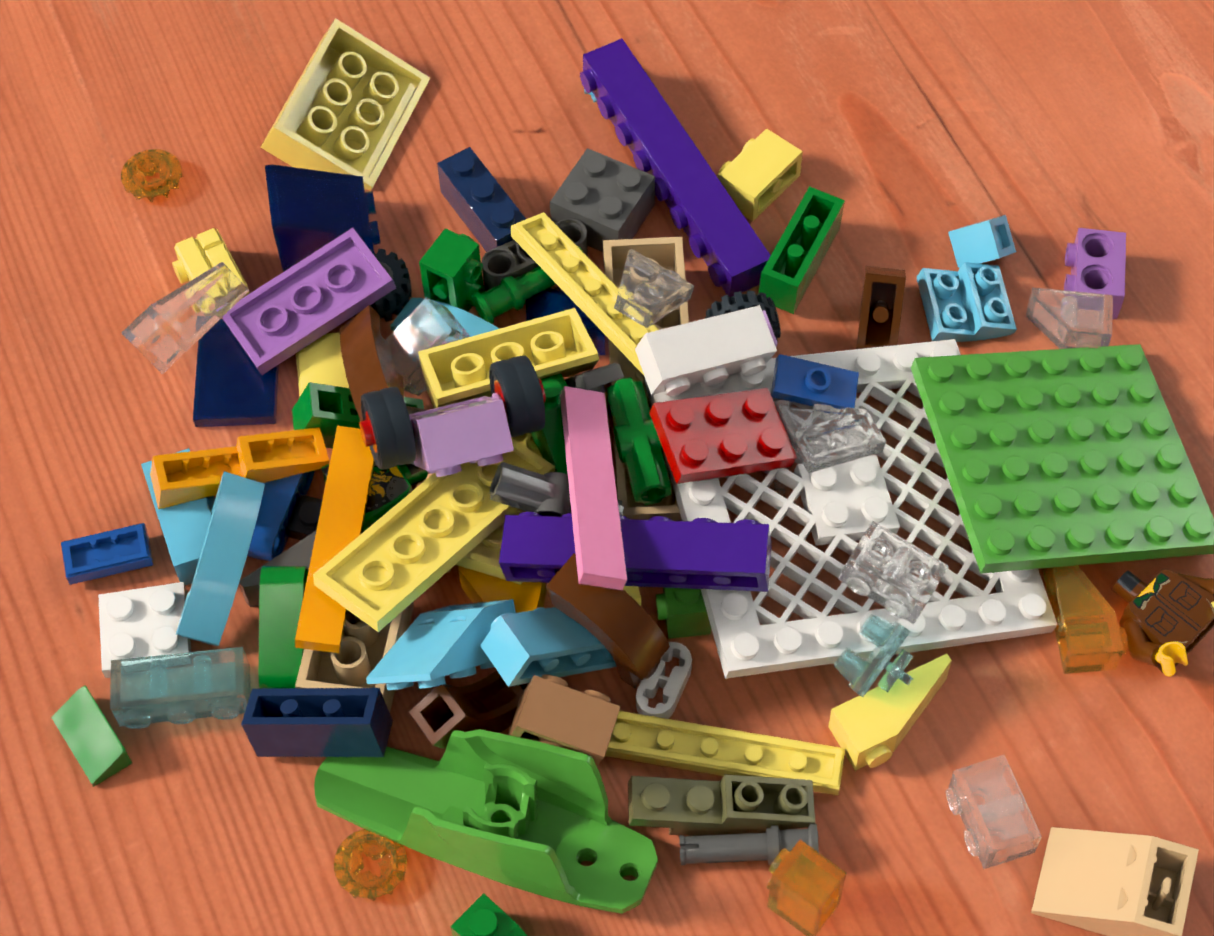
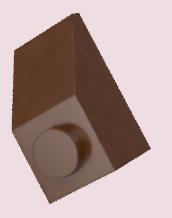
(881, 307)

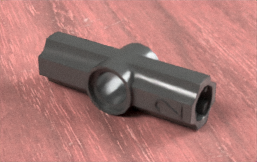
(533, 491)

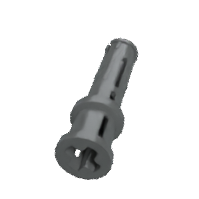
(744, 846)

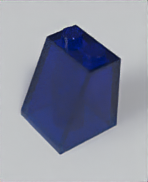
(316, 208)

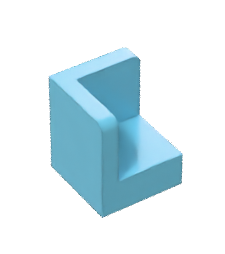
(982, 241)

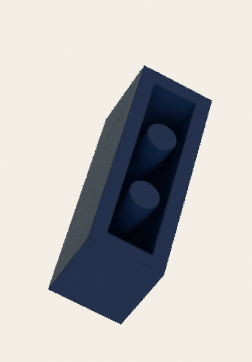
(478, 198)
(317, 722)

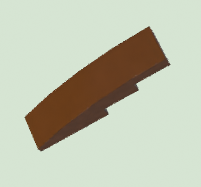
(367, 357)

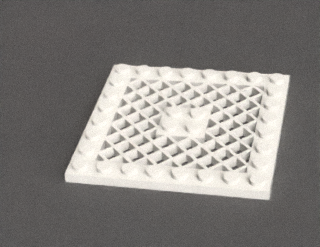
(838, 511)

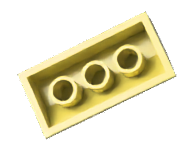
(551, 343)

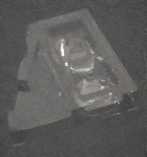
(649, 290)
(830, 434)

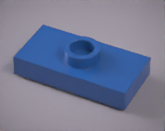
(813, 383)
(106, 553)

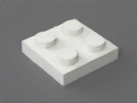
(141, 623)

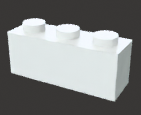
(705, 351)

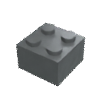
(605, 197)

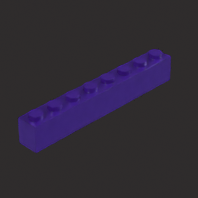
(681, 173)

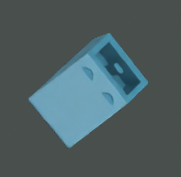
(440, 645)

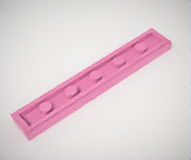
(592, 489)

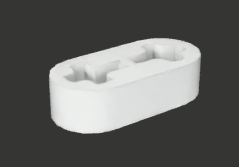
(672, 685)

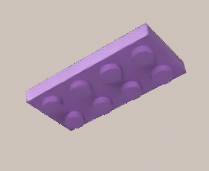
(308, 300)

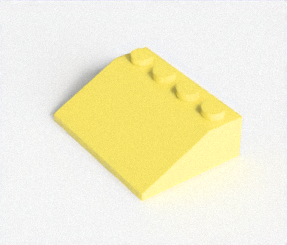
(346, 107)

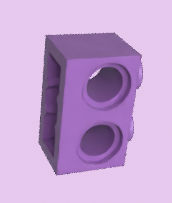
(1097, 264)

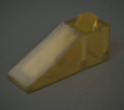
(1086, 622)

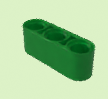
(279, 613)

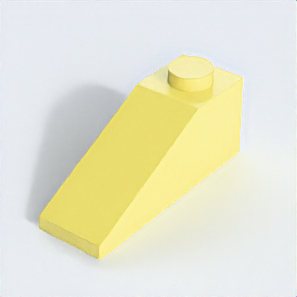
(879, 721)

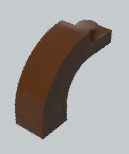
(614, 620)
(477, 706)

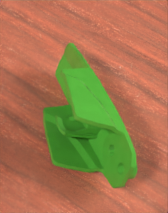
(500, 811)

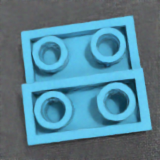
(966, 303)

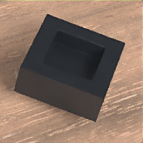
(304, 517)

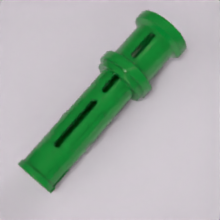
(511, 293)

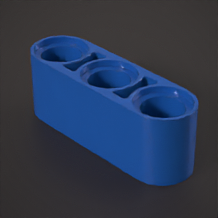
(274, 514)

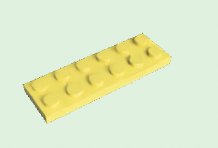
(419, 540)

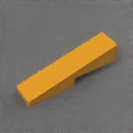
(258, 457)

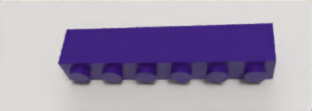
(655, 551)

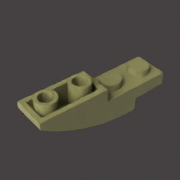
(720, 807)

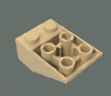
(1115, 882)

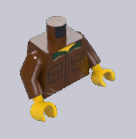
(1165, 616)

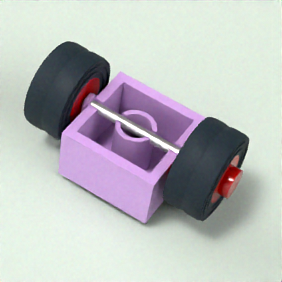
(457, 432)

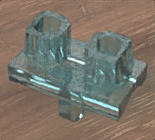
(863, 672)

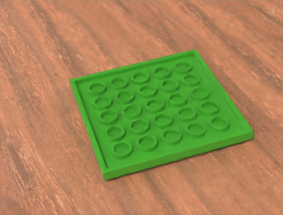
(1063, 458)

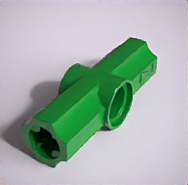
(638, 441)

